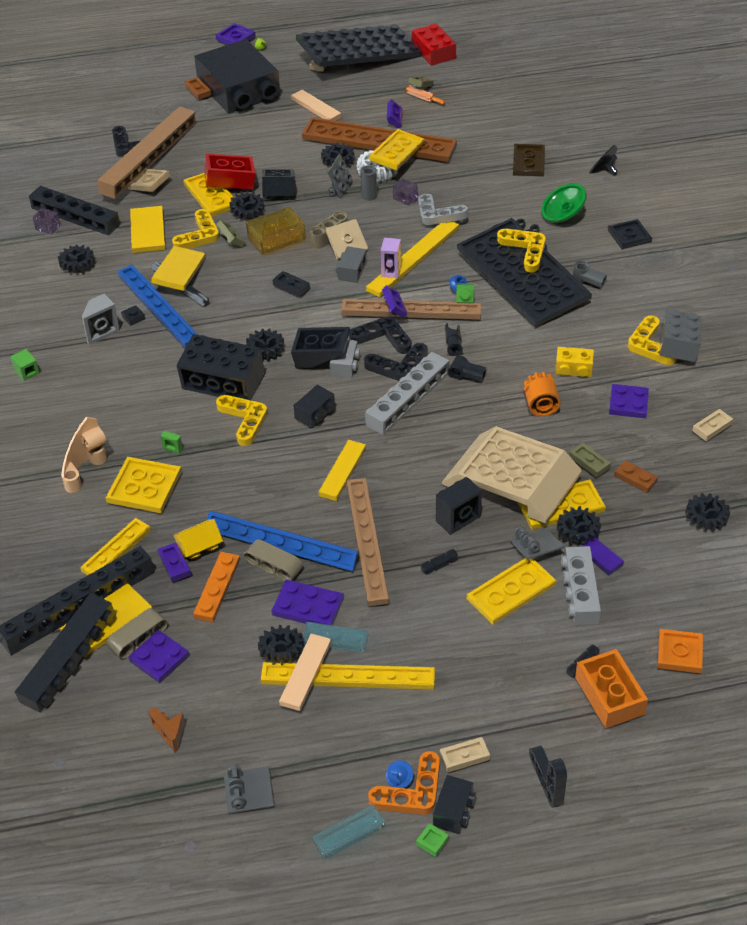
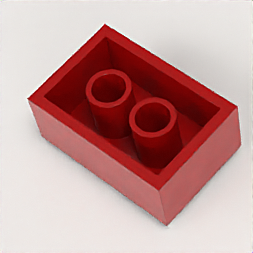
(434, 44)
(229, 171)

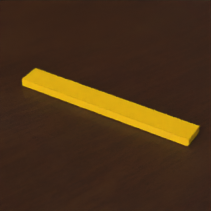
(415, 256)
(356, 676)

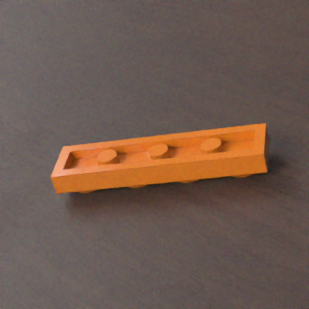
(216, 587)

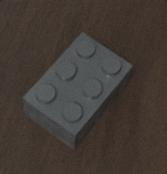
(680, 335)

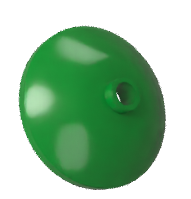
(564, 203)

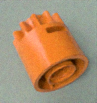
(542, 394)

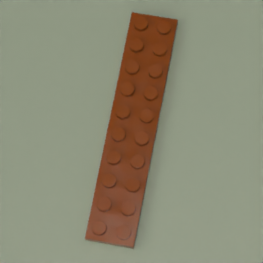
(372, 137)

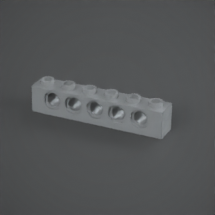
(406, 393)

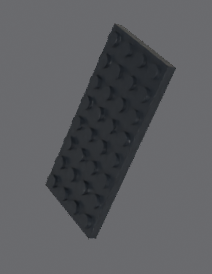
(358, 45)
(534, 294)

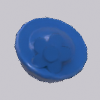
(456, 279)
(399, 774)

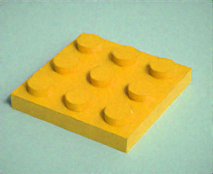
(144, 484)

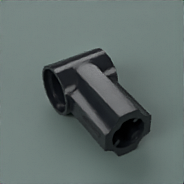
(462, 368)

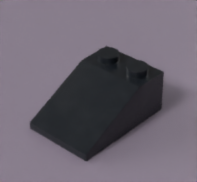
(278, 183)
(318, 345)

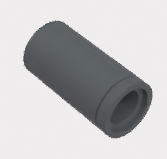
(368, 182)

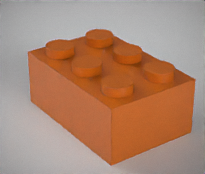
(611, 688)

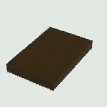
(529, 160)

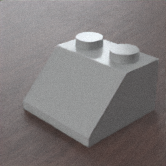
(99, 319)

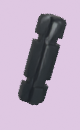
(439, 561)
(591, 651)

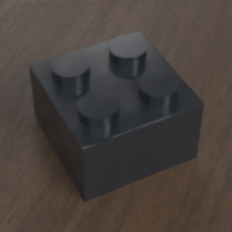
(458, 505)

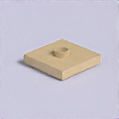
(149, 180)
(345, 235)

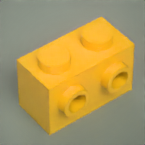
(574, 361)
(197, 538)

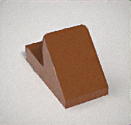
(171, 729)

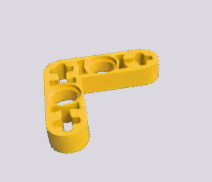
(206, 234)
(505, 236)
(637, 341)
(229, 405)

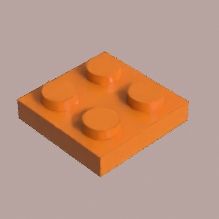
(680, 651)

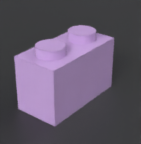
(391, 258)

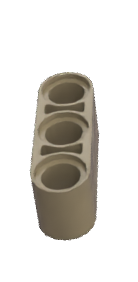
(318, 235)
(273, 560)
(136, 632)

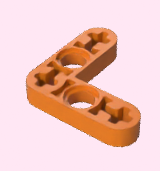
(414, 796)

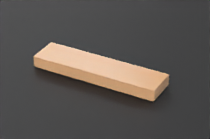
(315, 105)
(305, 672)

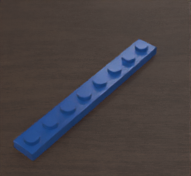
(157, 304)
(286, 541)

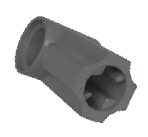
(584, 273)

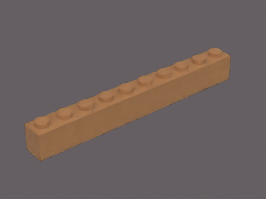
(146, 152)

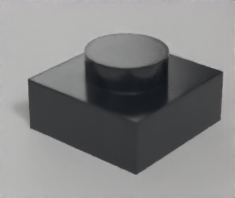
(133, 315)

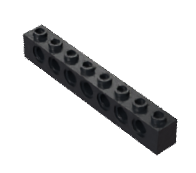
(60, 607)

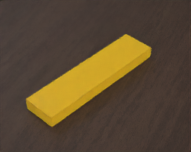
(342, 470)
(117, 546)

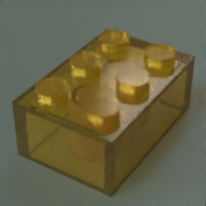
(275, 230)

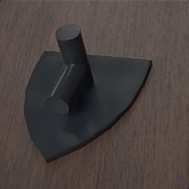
(608, 160)

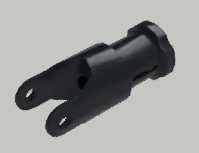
(454, 340)

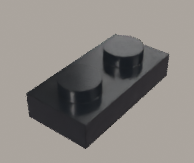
(291, 283)

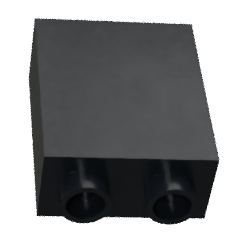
(238, 75)

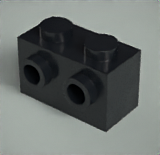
(314, 406)
(453, 804)

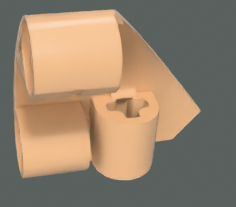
(85, 445)

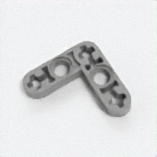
(434, 216)

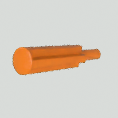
(422, 94)

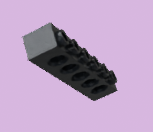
(75, 210)

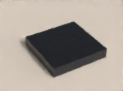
(629, 234)

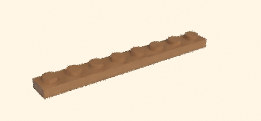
(415, 309)
(367, 542)

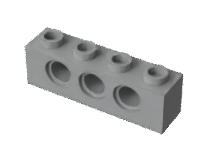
(581, 585)

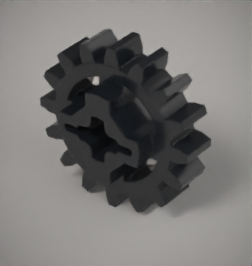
(331, 152)
(246, 205)
(76, 258)
(268, 341)
(707, 511)
(578, 525)
(281, 645)

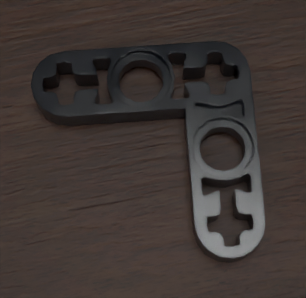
(122, 147)
(383, 326)
(376, 363)
(550, 774)

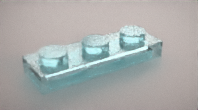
(340, 637)
(348, 831)

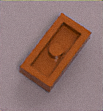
(197, 88)
(636, 476)

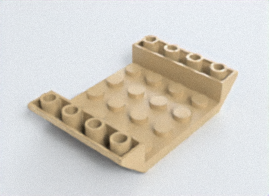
(518, 470)

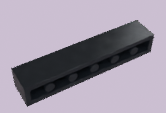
(65, 653)

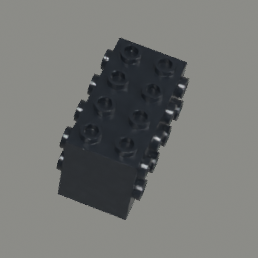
(220, 367)

